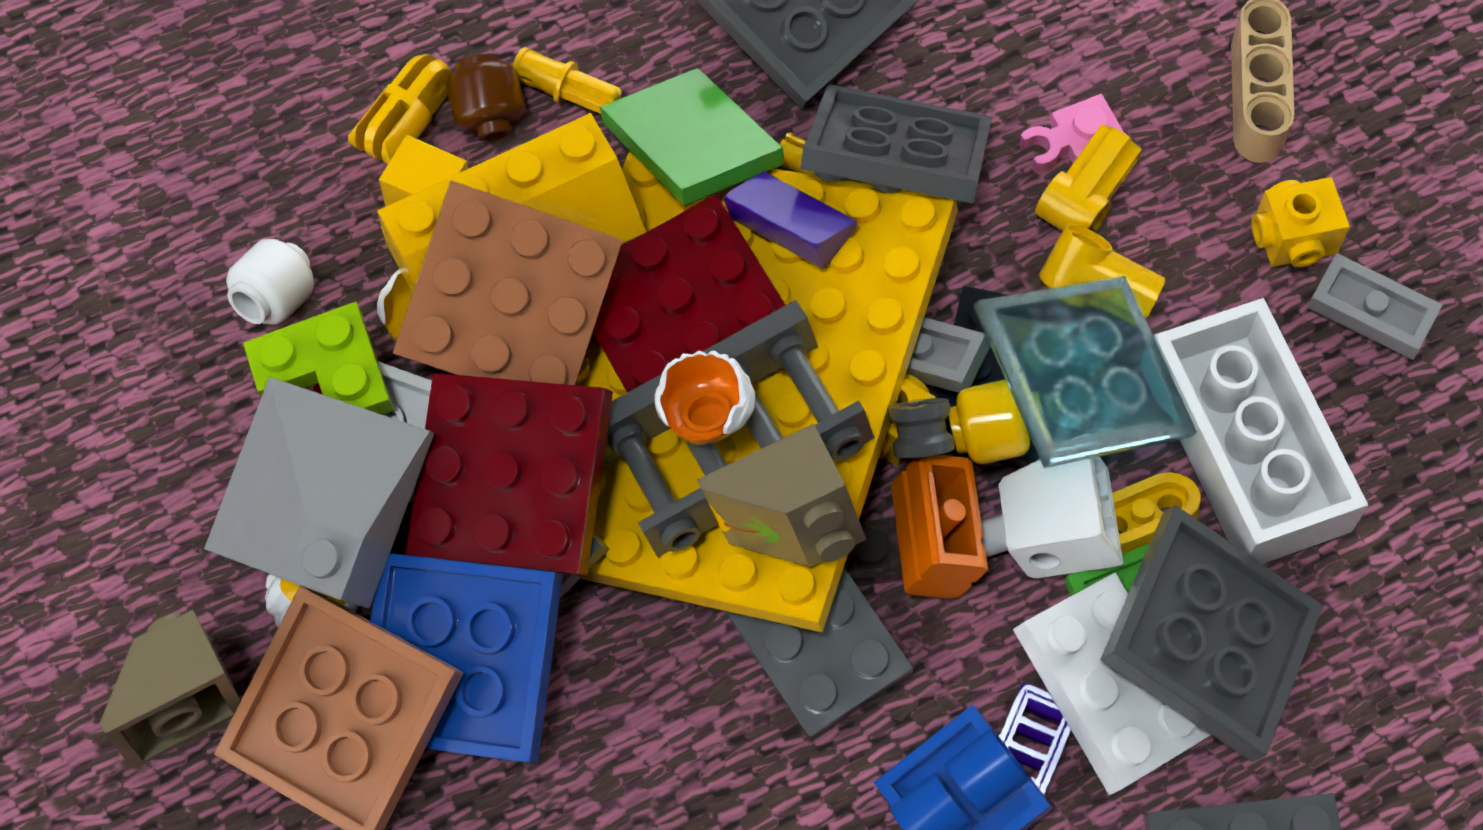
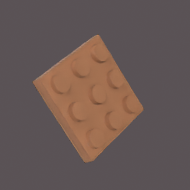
(506, 291)
(338, 713)

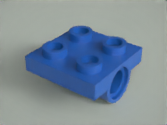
(963, 782)

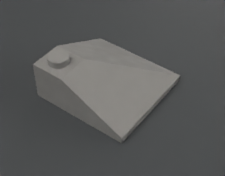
(319, 492)

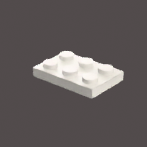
(1112, 718)

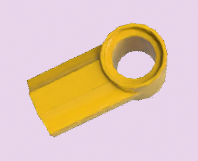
(1086, 189)
(1088, 257)

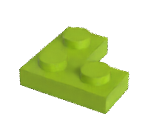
(326, 351)

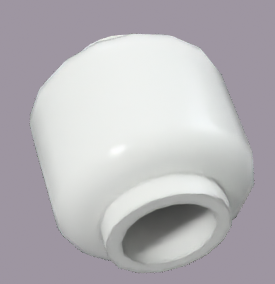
(270, 282)

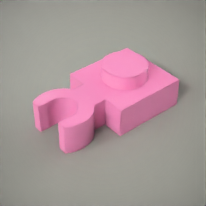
(1069, 133)

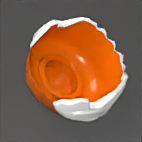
(704, 397)

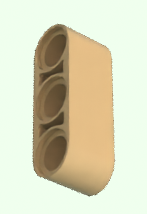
(1258, 101)

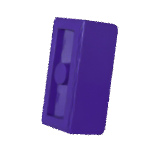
(790, 218)

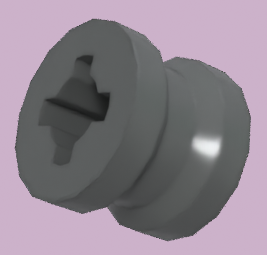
(921, 428)

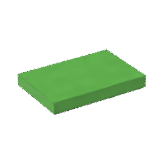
(692, 136)

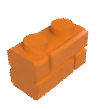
(939, 526)

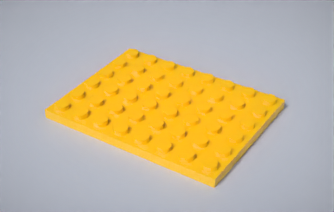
(865, 326)

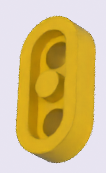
(1141, 503)

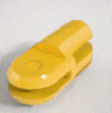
(402, 107)

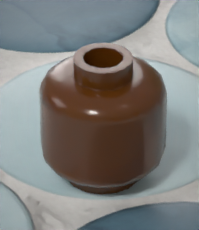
(485, 96)

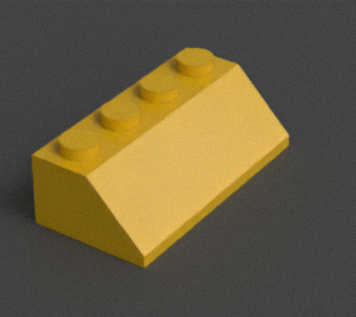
(558, 173)

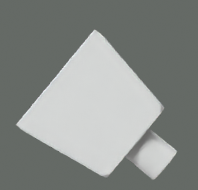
(1056, 519)

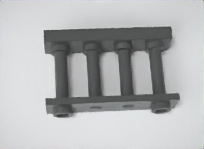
(760, 349)

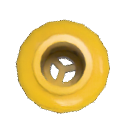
(988, 424)

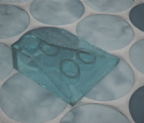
(1084, 370)

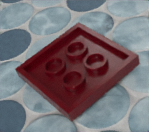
(680, 292)
(510, 473)

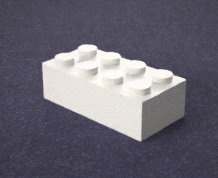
(1259, 435)

